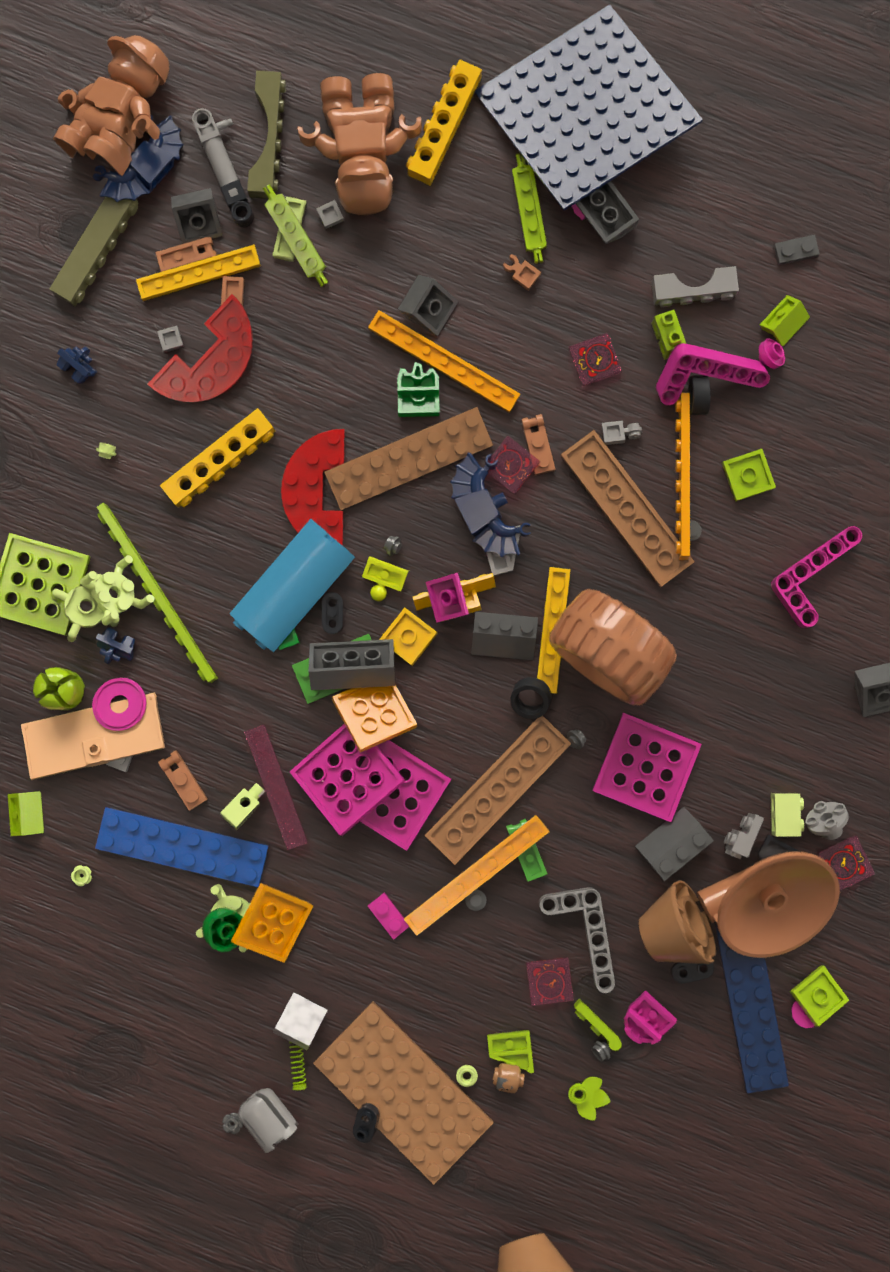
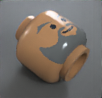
(508, 1078)

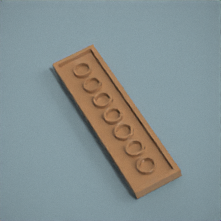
(408, 458)
(625, 507)
(497, 789)

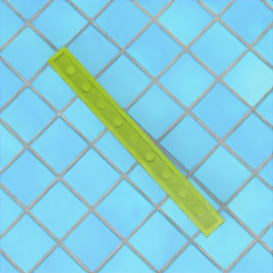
(161, 601)

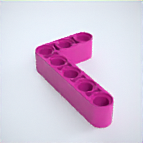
(733, 369)
(810, 569)

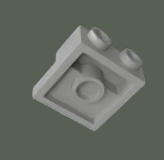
(741, 842)

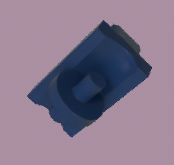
(79, 360)
(112, 649)

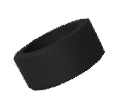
(699, 394)
(536, 685)

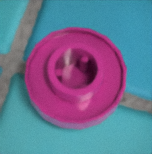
(771, 354)

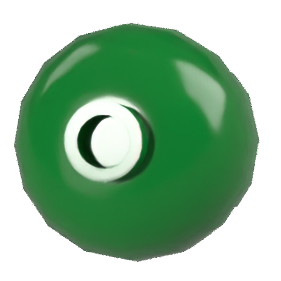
(220, 928)

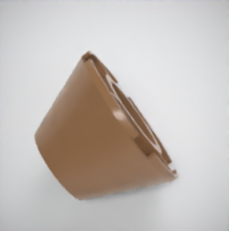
(677, 929)
(531, 1255)

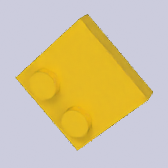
(409, 635)

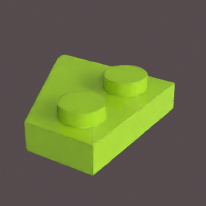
(512, 1049)

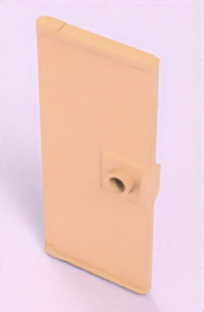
(81, 741)

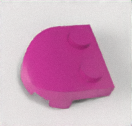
(647, 1020)

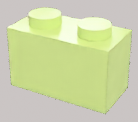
(786, 814)

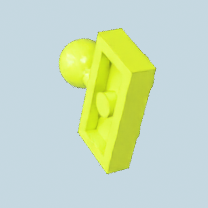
(385, 575)

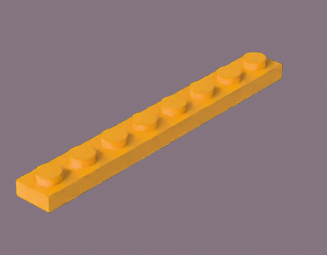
(444, 361)
(682, 485)
(476, 875)

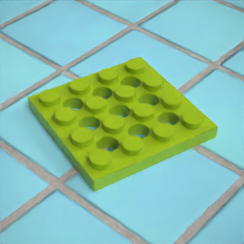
(37, 550)

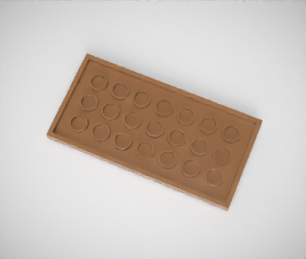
(416, 1099)

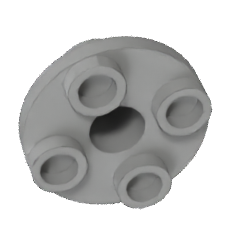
(827, 819)

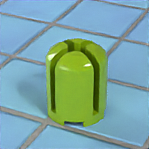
(55, 697)

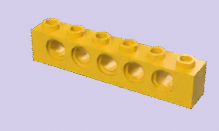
(426, 170)
(205, 459)

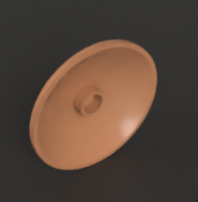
(773, 904)

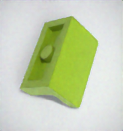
(785, 319)
(25, 813)

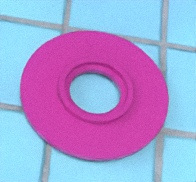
(126, 719)

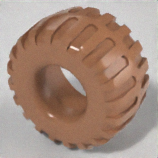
(613, 647)

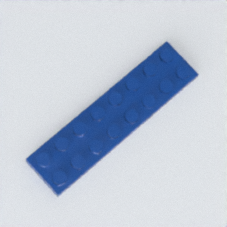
(182, 847)

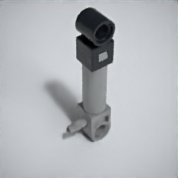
(222, 166)

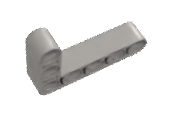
(591, 929)

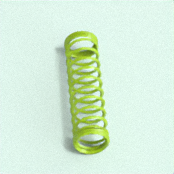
(300, 1085)

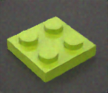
(748, 475)
(819, 996)

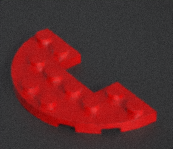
(218, 367)
(304, 482)

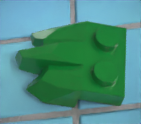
(418, 392)

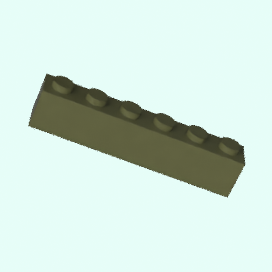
(92, 249)

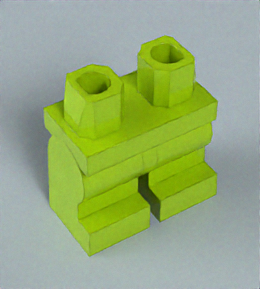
(668, 331)

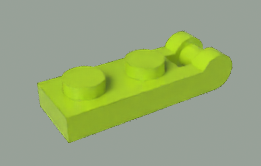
(598, 1025)

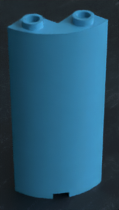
(291, 586)

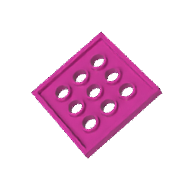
(680, 769)
(426, 800)
(358, 807)

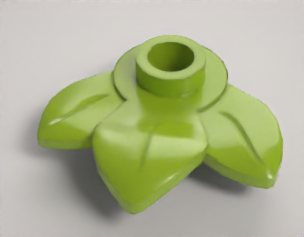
(591, 1098)

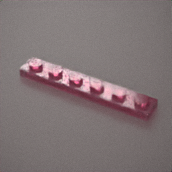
(276, 787)

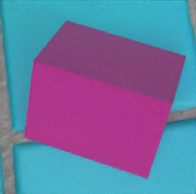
(447, 597)

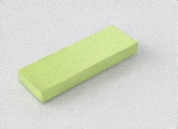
(281, 248)

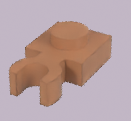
(524, 274)

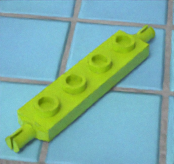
(529, 208)
(295, 235)

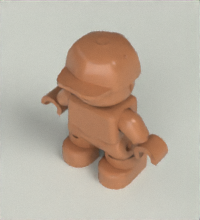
(115, 110)
(361, 140)

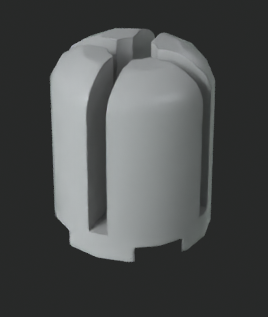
(267, 1119)

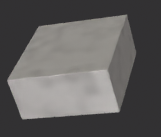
(300, 1021)

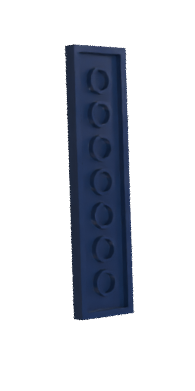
(753, 1019)

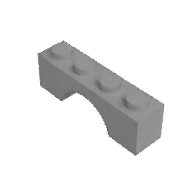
(670, 290)

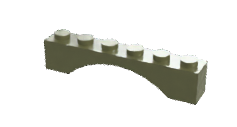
(269, 92)

